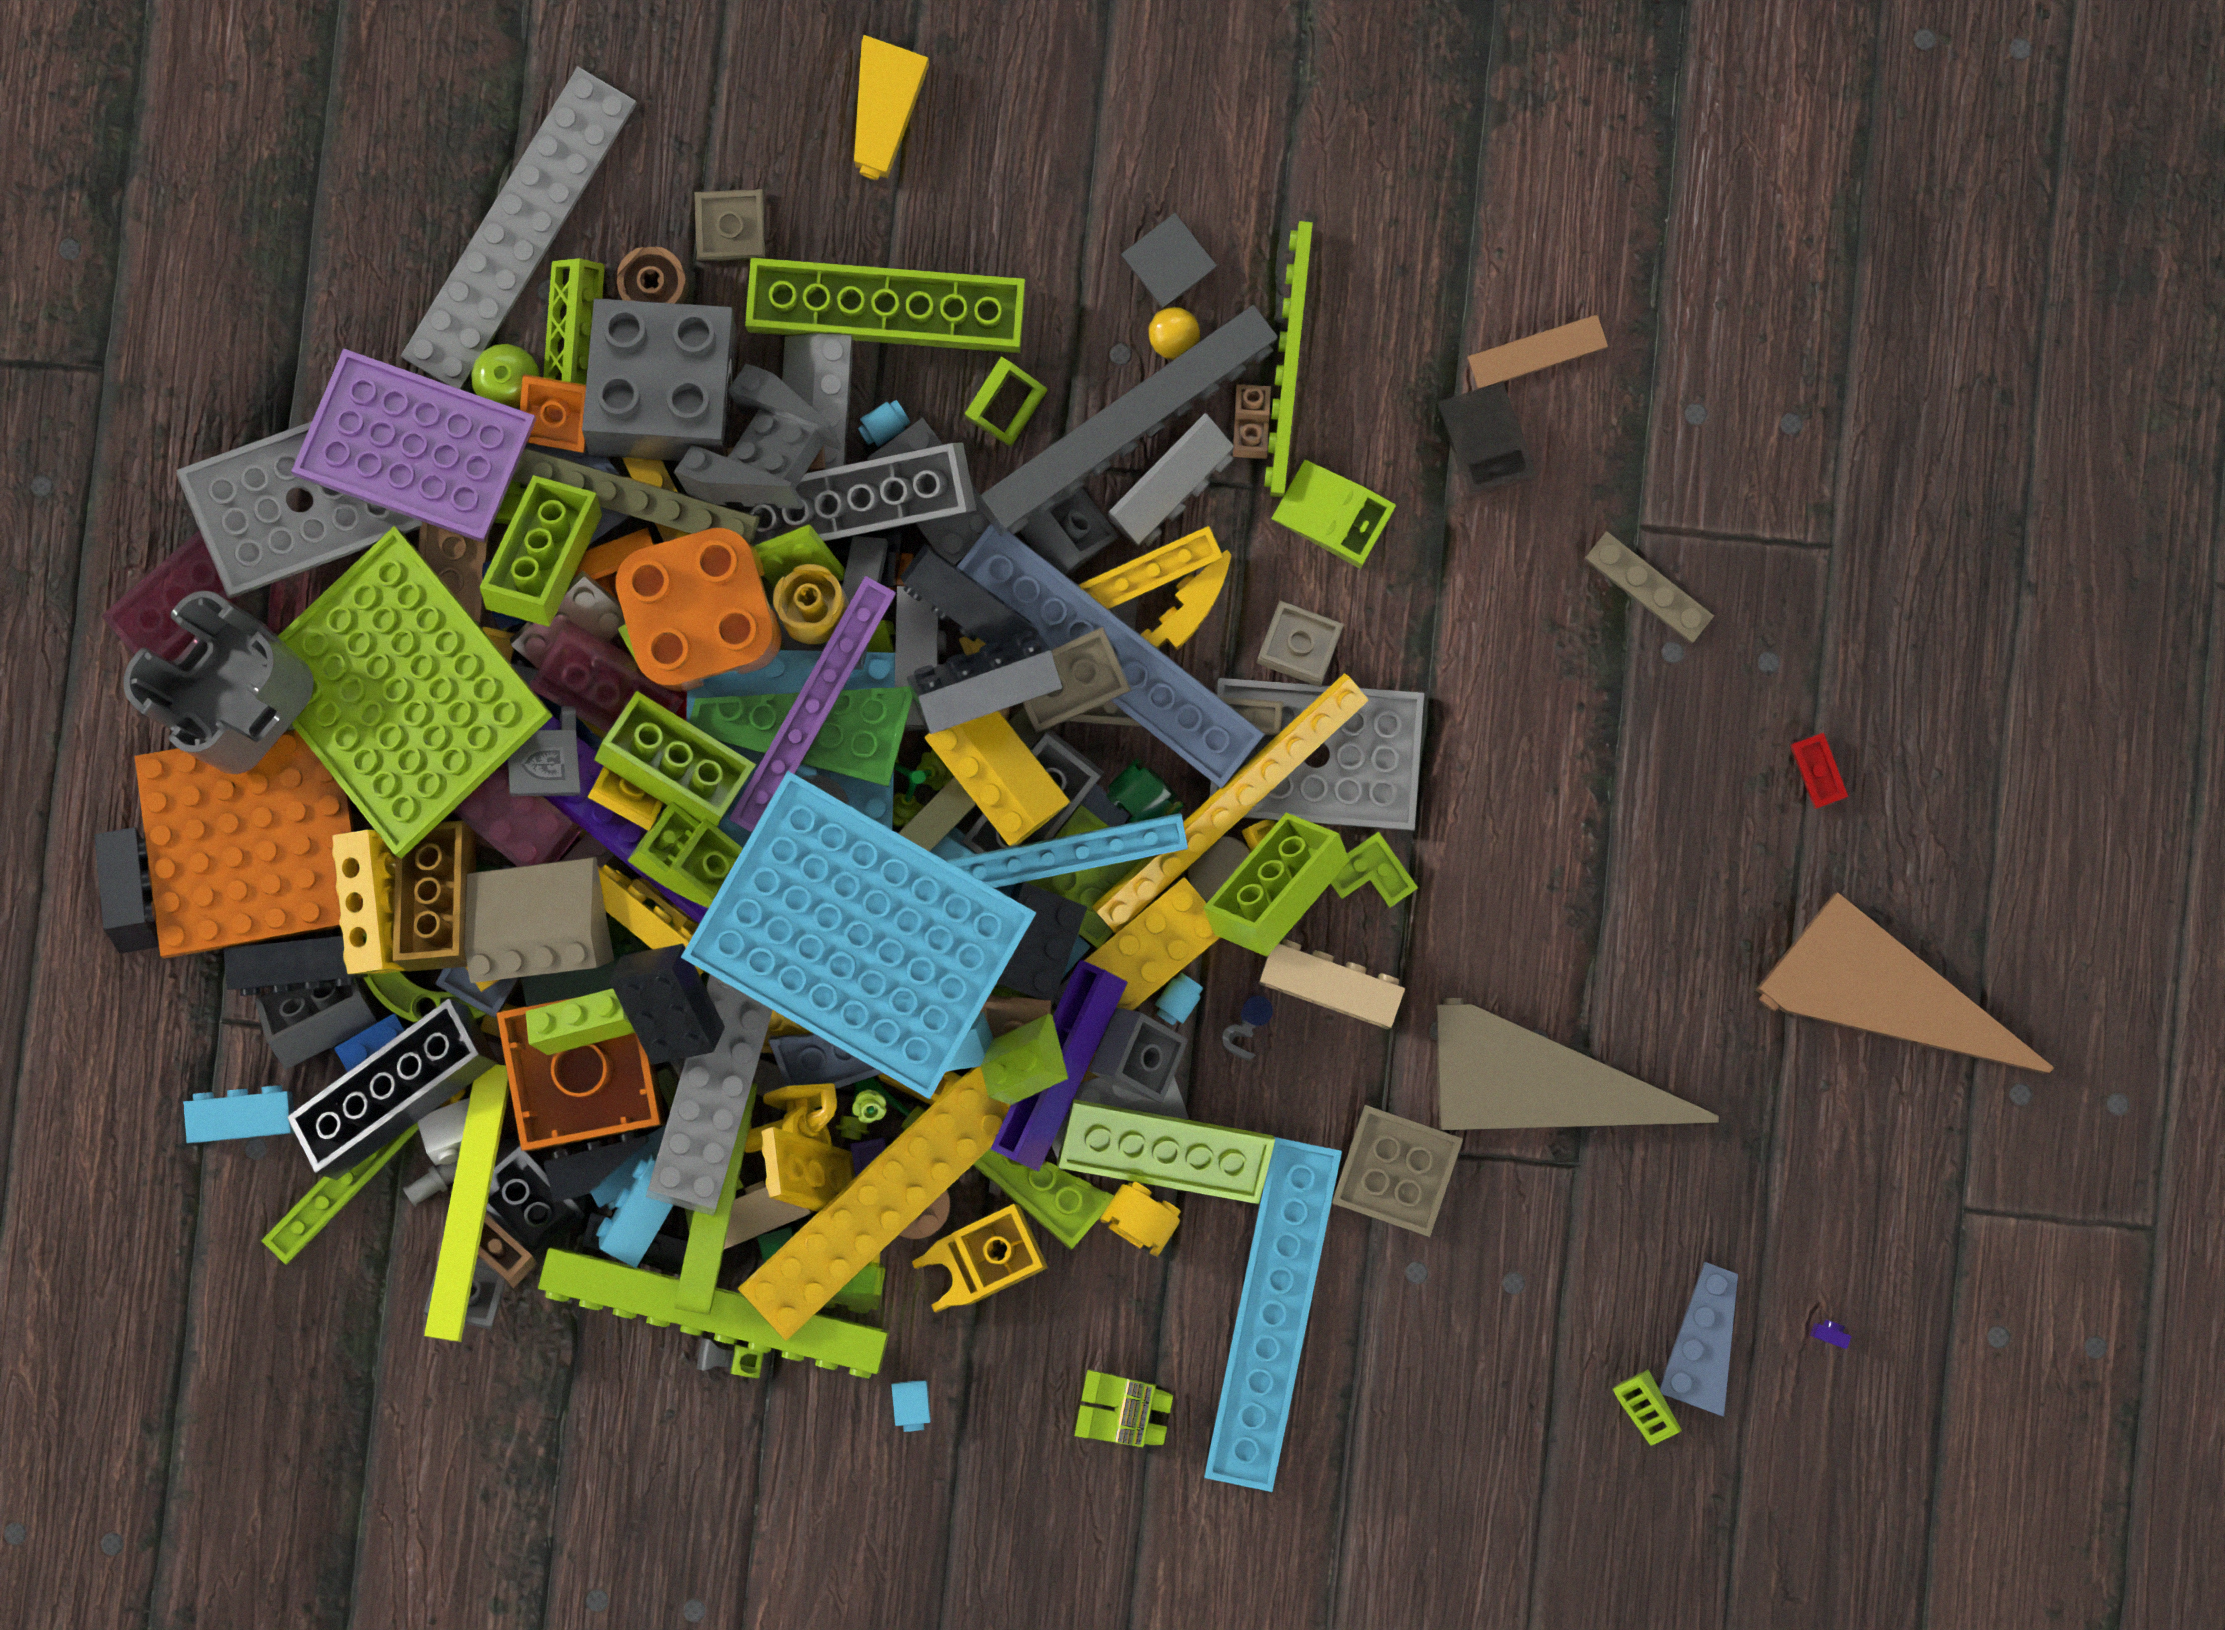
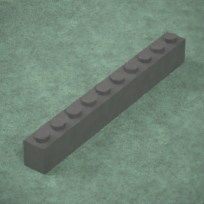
(1126, 421)

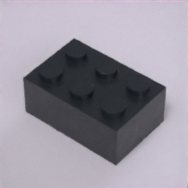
(1045, 947)
(667, 1004)

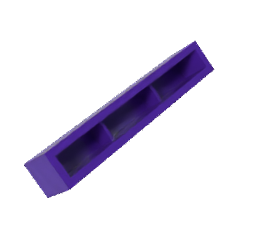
(1079, 1027)

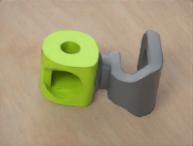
(739, 1360)

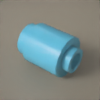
(883, 423)
(1178, 999)

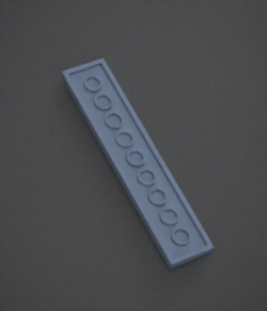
(1162, 693)

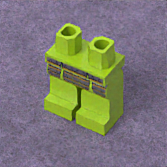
(1132, 1411)

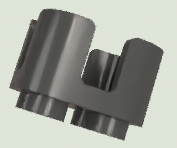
(226, 690)

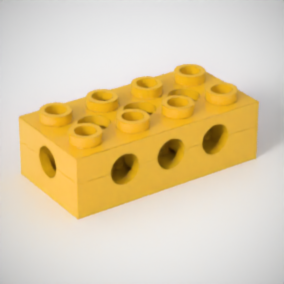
(377, 888)

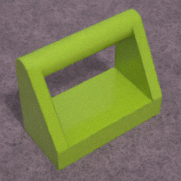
(990, 390)

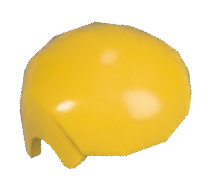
(1173, 332)

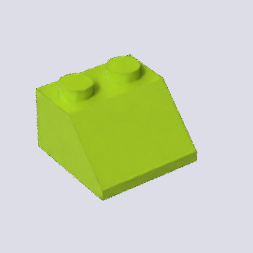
(1024, 1061)

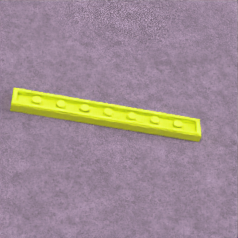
(468, 1205)

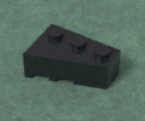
(126, 890)

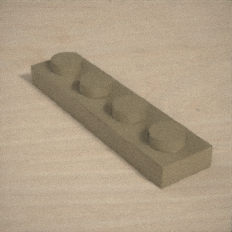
(1649, 587)

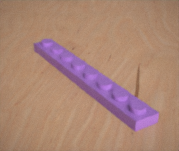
(815, 700)

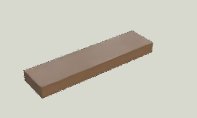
(1537, 352)

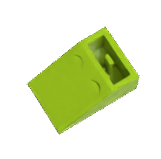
(1334, 513)

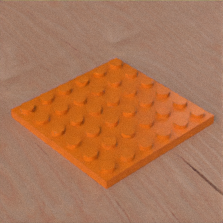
(243, 850)

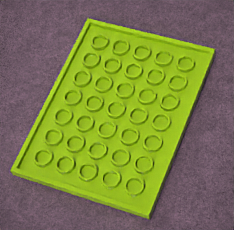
(406, 692)

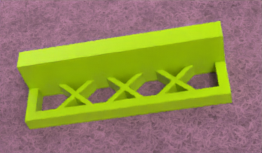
(578, 294)

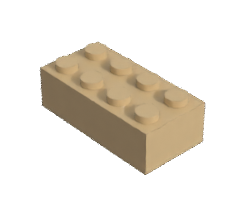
(1332, 985)

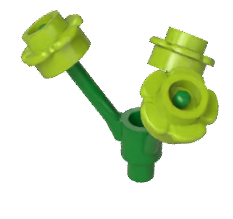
(870, 1106)

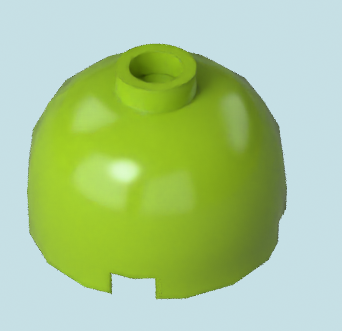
(500, 372)

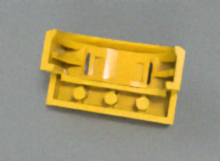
(625, 903)

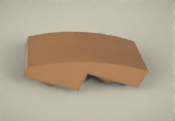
(1251, 421)

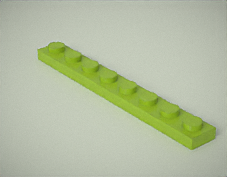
(1287, 373)

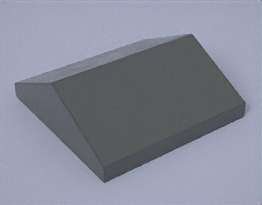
(484, 1296)

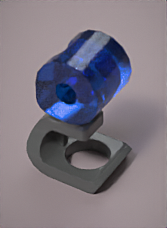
(1254, 1014)

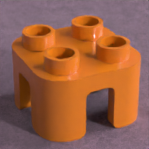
(697, 609)

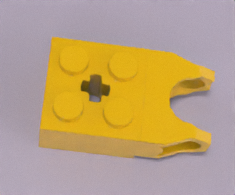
(972, 1262)

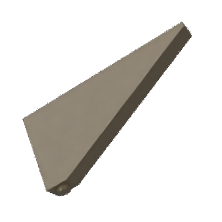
(1514, 1078)

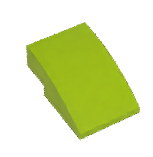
(686, 855)

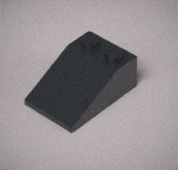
(523, 1199)

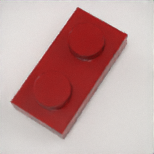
(1819, 770)

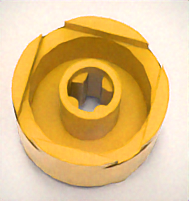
(810, 603)
(1141, 1218)

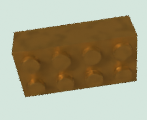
(433, 898)

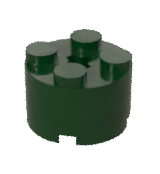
(1143, 793)

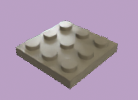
(1397, 1170)

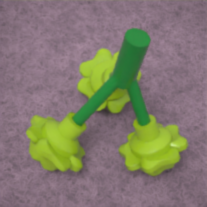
(930, 772)

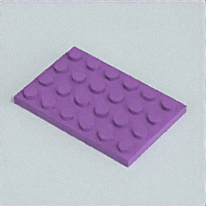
(414, 445)

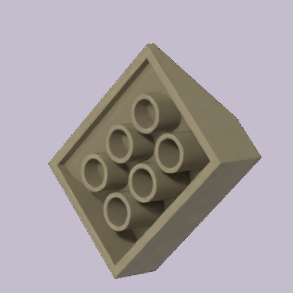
(535, 920)

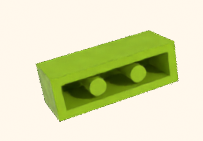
(577, 1022)

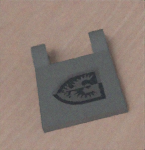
(547, 761)

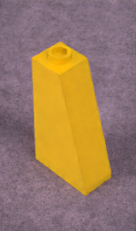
(886, 97)

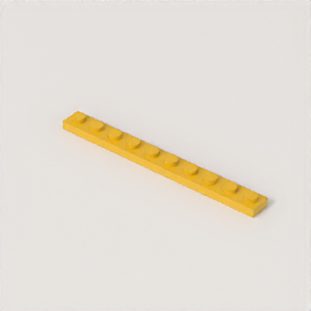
(1233, 801)

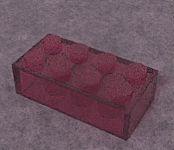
(144, 613)
(595, 678)
(520, 827)

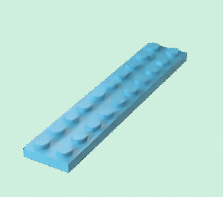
(1272, 1314)

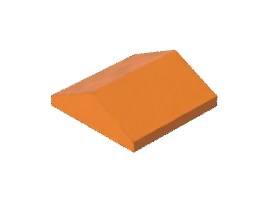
(557, 412)

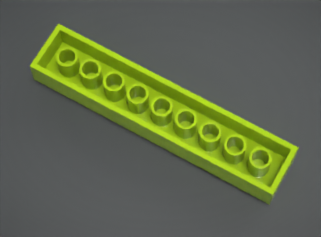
(731, 1318)

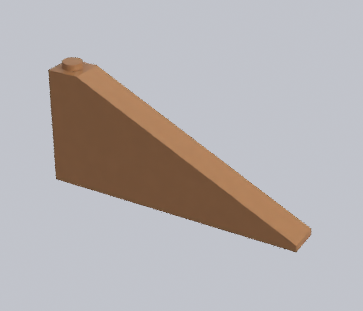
(1866, 980)

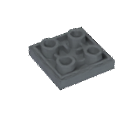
(1168, 261)

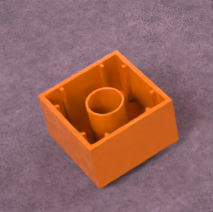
(579, 1091)

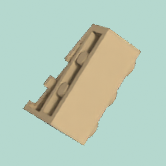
(759, 1214)

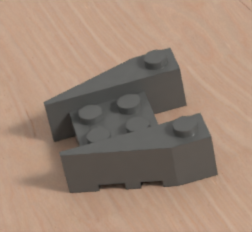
(770, 452)

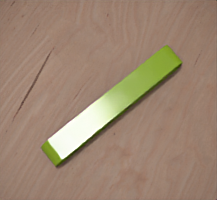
(709, 1232)

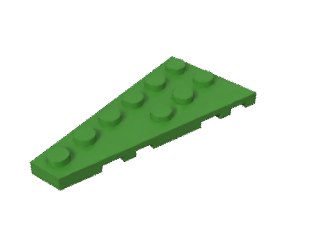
(854, 741)

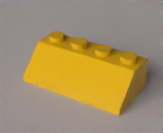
(1000, 775)

